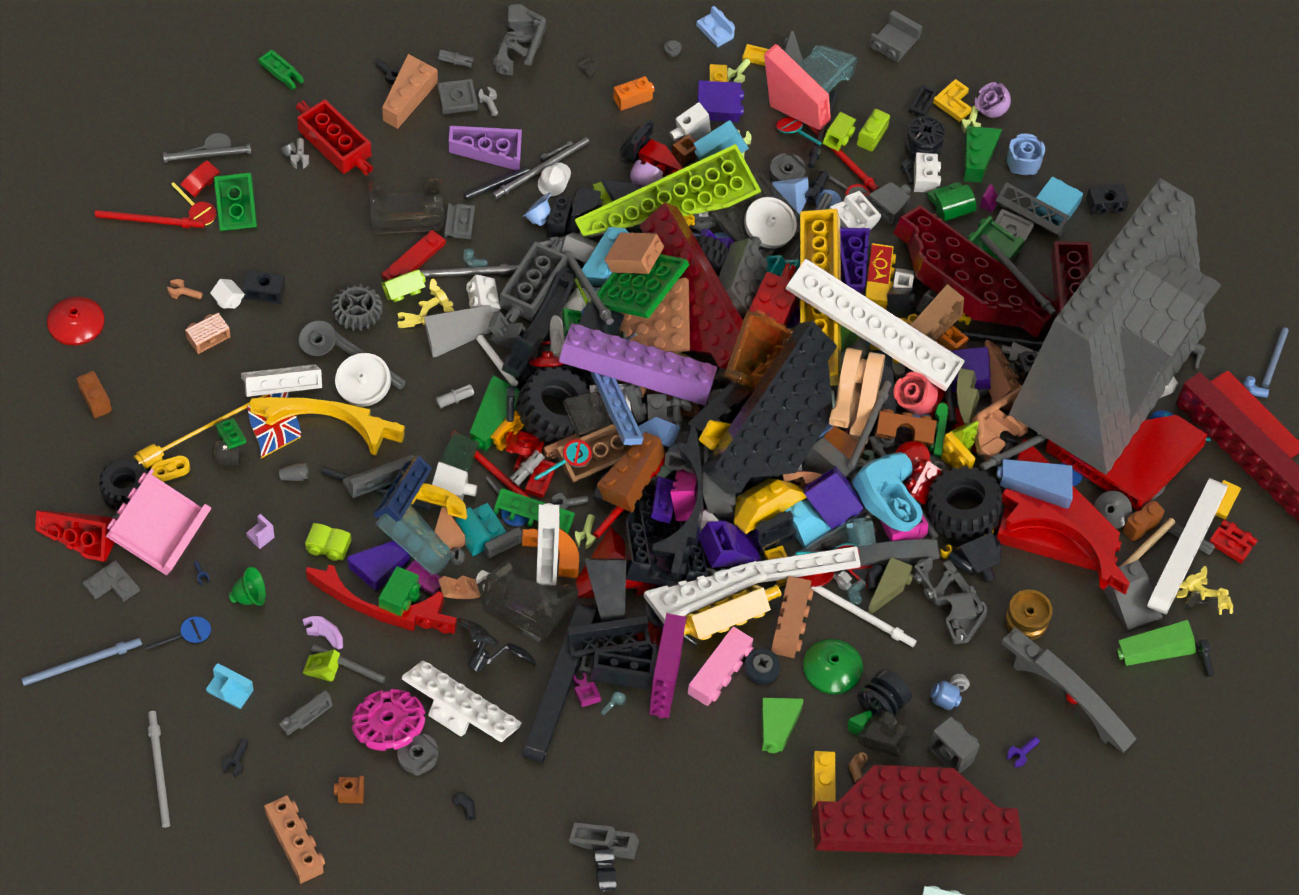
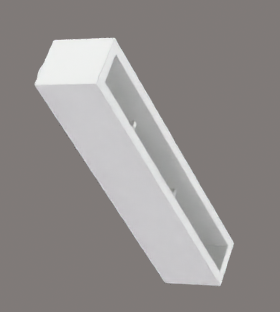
(547, 544)

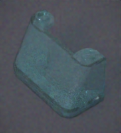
(829, 66)

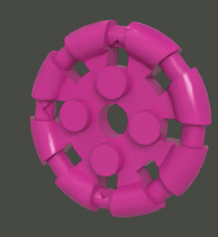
(389, 729)

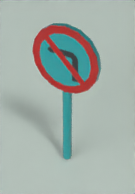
(575, 453)

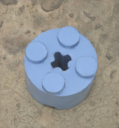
(1025, 154)

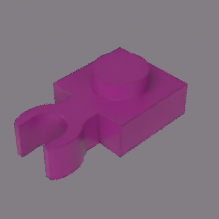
(586, 692)

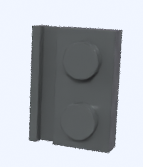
(459, 221)

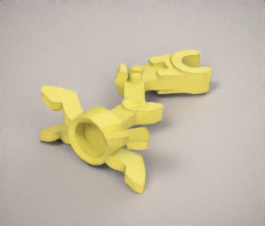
(411, 320)
(1194, 583)

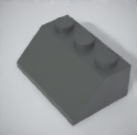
(715, 497)

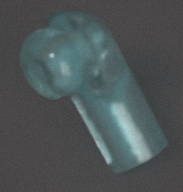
(472, 261)

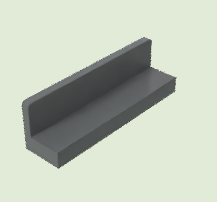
(374, 478)

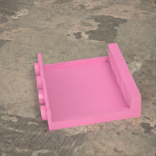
(156, 523)

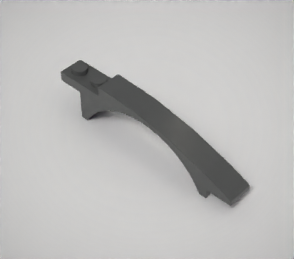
(1045, 663)

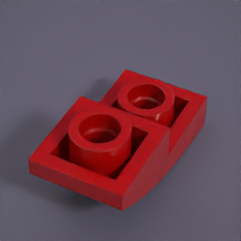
(199, 178)

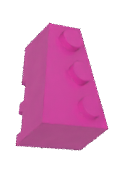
(684, 495)

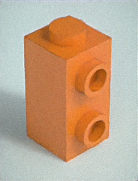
(633, 93)

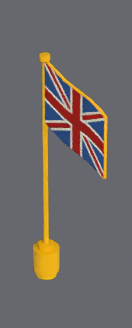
(268, 436)

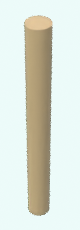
(1151, 541)

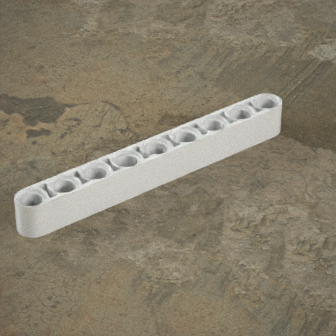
(1187, 546)

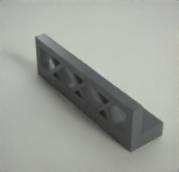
(1028, 215)

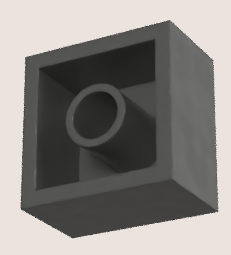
(953, 745)

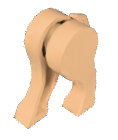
(857, 390)

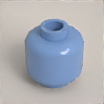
(945, 695)

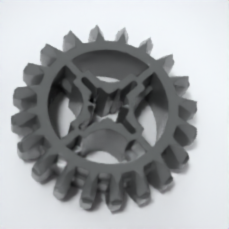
(356, 313)

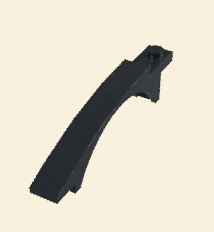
(527, 345)
(680, 544)

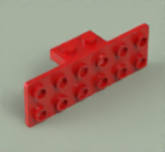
(1257, 413)

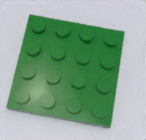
(642, 293)

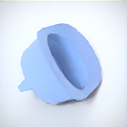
(539, 211)

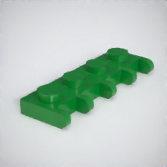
(529, 508)

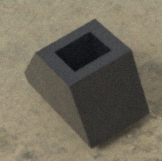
(902, 302)

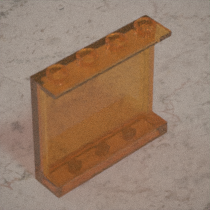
(754, 343)

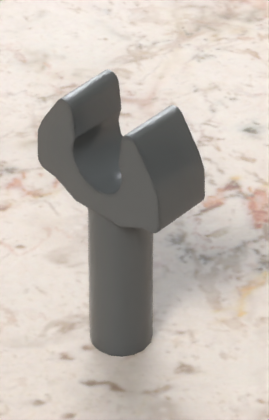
(559, 497)

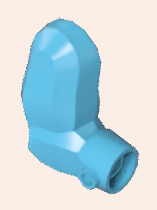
(885, 495)

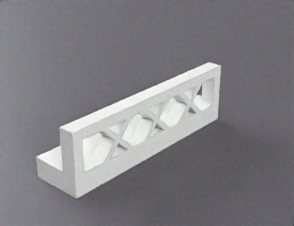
(282, 380)

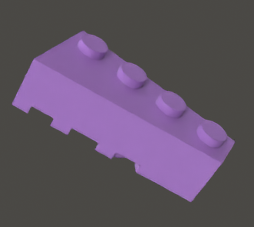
(488, 145)

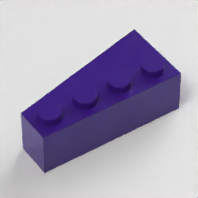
(854, 256)

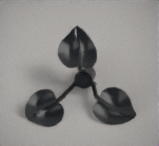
(480, 656)

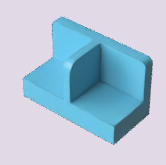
(230, 686)

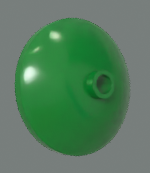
(832, 676)

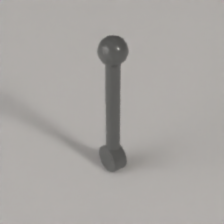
(544, 156)

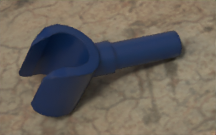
(201, 573)

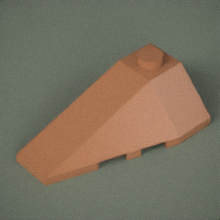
(1002, 377)

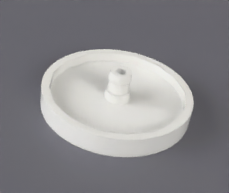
(770, 221)
(363, 379)

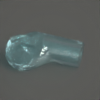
(854, 592)

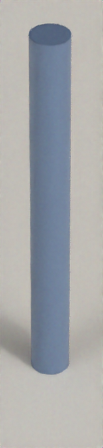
(1274, 358)

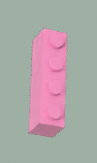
(720, 666)

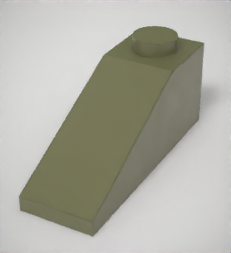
(891, 584)

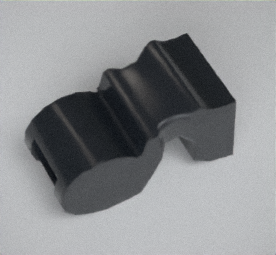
(605, 872)

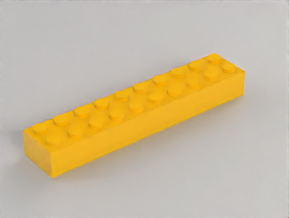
(822, 247)

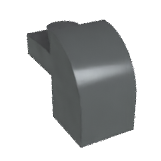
(504, 332)

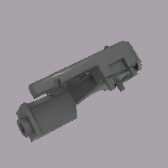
(527, 27)
(967, 608)

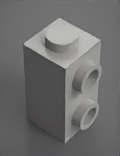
(579, 246)

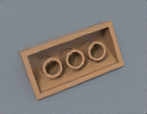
(606, 452)

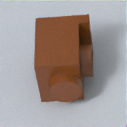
(684, 150)
(352, 795)

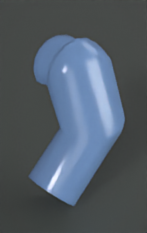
(1249, 384)

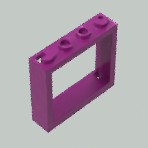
(667, 665)

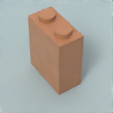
(634, 253)

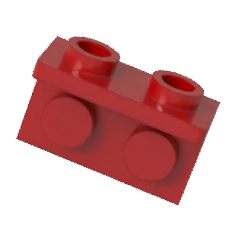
(921, 479)

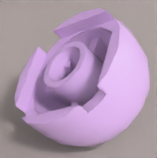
(993, 100)
(645, 173)

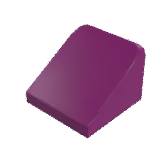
(989, 199)

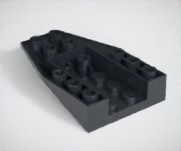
(642, 533)

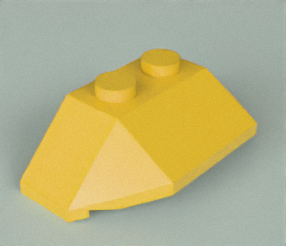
(765, 502)

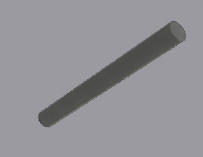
(353, 666)

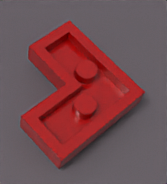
(537, 487)

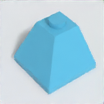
(807, 522)

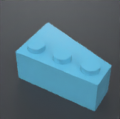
(596, 267)

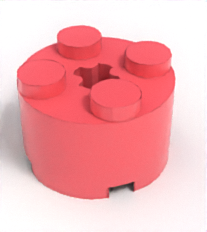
(915, 393)

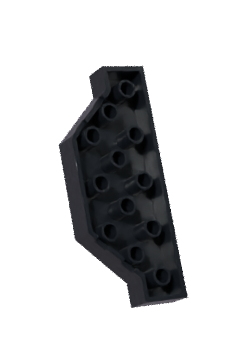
(780, 415)

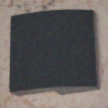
(592, 320)

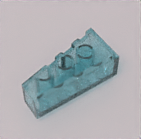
(417, 540)

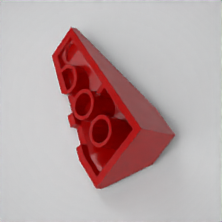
(78, 532)

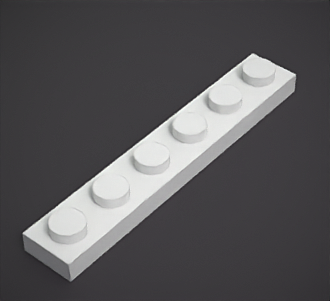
(810, 564)

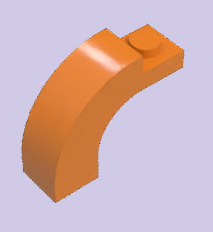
(567, 551)

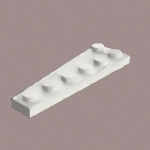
(696, 594)

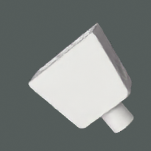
(692, 122)
(454, 481)

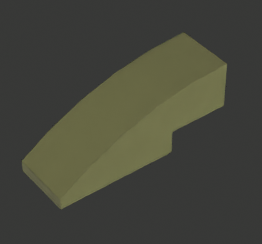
(967, 395)

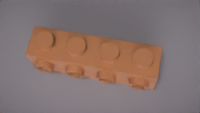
(294, 839)

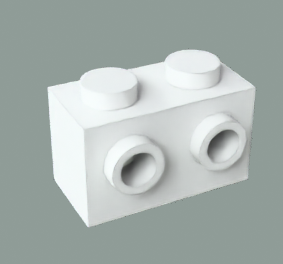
(926, 172)

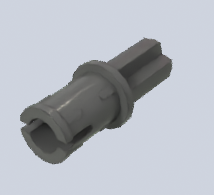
(455, 58)

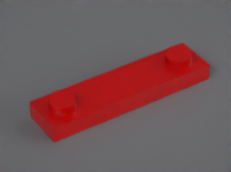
(415, 256)

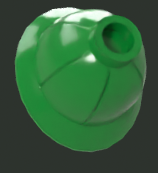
(249, 588)

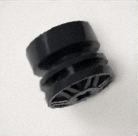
(924, 136)
(884, 693)

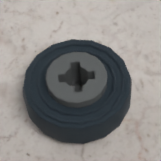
(756, 671)

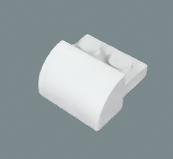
(857, 212)

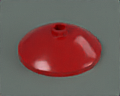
(78, 327)

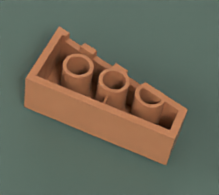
(409, 90)

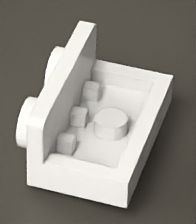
(483, 292)

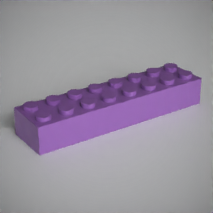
(638, 364)

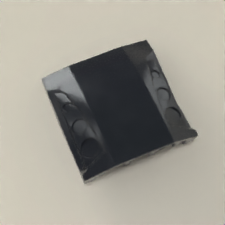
(635, 141)

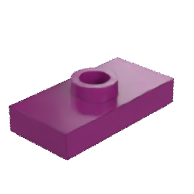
(428, 582)

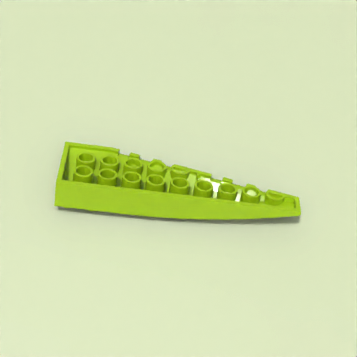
(696, 189)

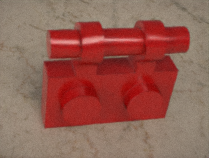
(1230, 544)

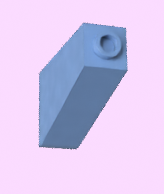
(1038, 480)

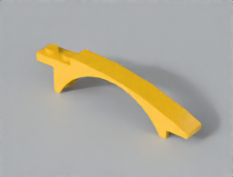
(371, 428)

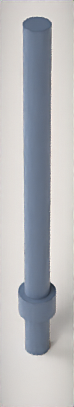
(120, 648)

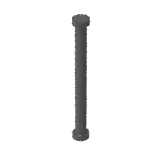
(206, 153)

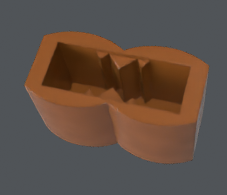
(1143, 521)

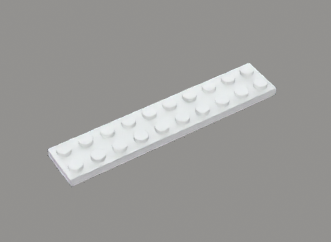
(875, 324)

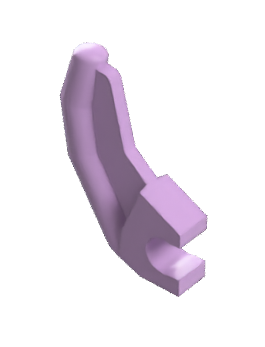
(324, 628)

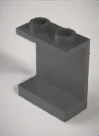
(896, 37)

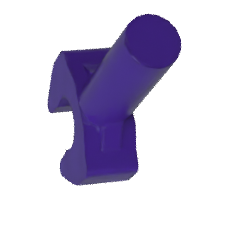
(1021, 752)

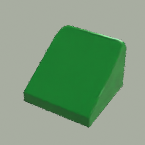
(858, 722)

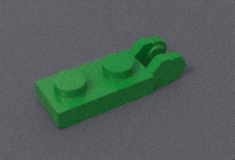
(280, 69)
(941, 415)

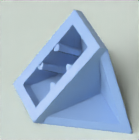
(793, 191)

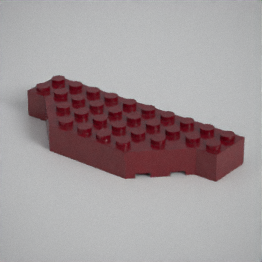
(988, 287)
(712, 315)
(916, 813)

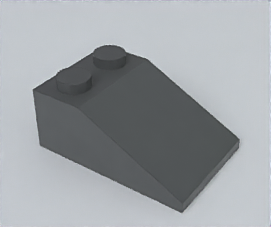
(1133, 606)

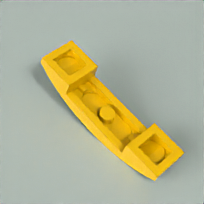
(442, 497)

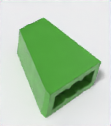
(778, 721)

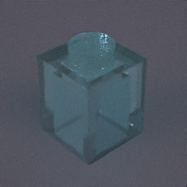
(861, 532)

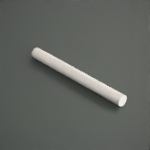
(495, 358)

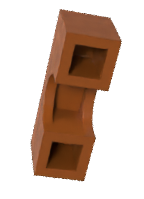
(922, 428)

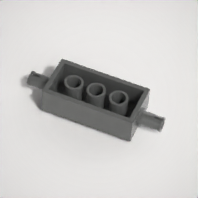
(743, 272)
(532, 281)

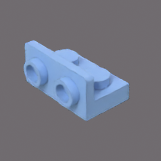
(716, 27)

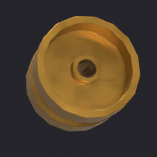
(1029, 613)

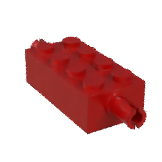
(334, 136)
(774, 298)

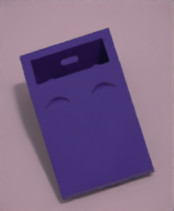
(727, 545)

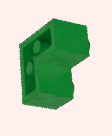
(400, 592)

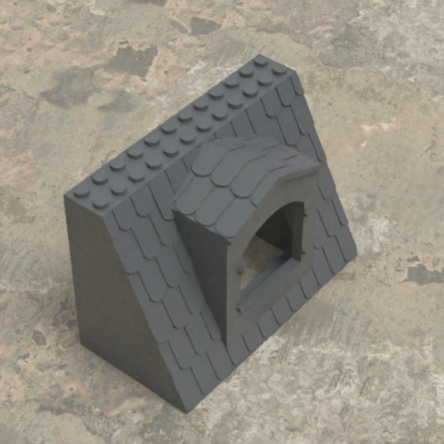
(1121, 334)

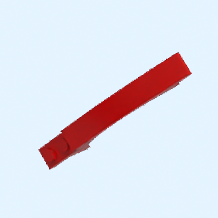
(1028, 515)
(425, 614)

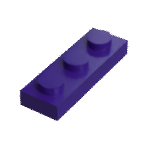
(662, 500)

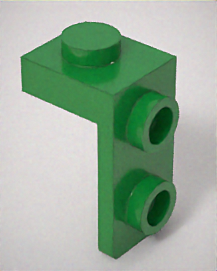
(230, 433)

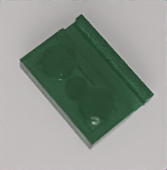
(460, 452)

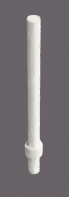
(896, 633)

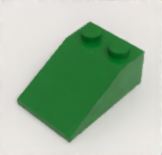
(235, 201)

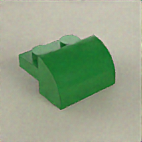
(953, 200)

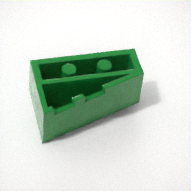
(978, 151)

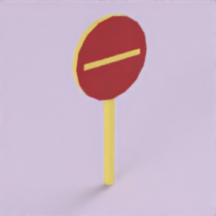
(199, 211)

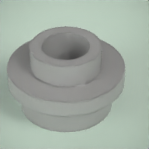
(960, 681)

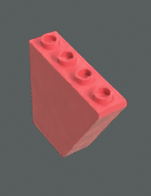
(794, 90)

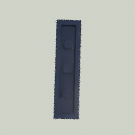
(404, 488)

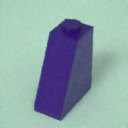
(378, 563)

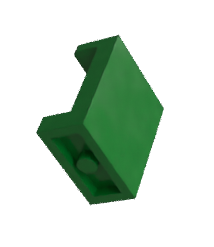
(1002, 239)

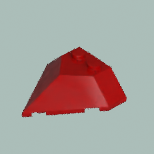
(610, 547)

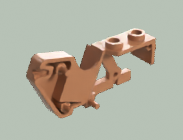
(992, 423)

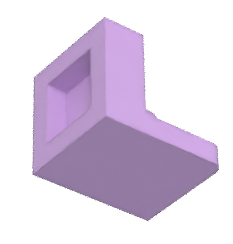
(262, 532)

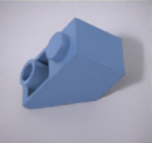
(661, 428)

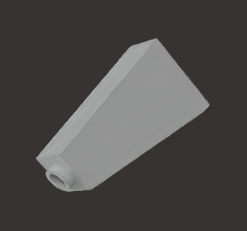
(456, 328)

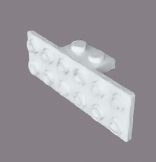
(457, 705)

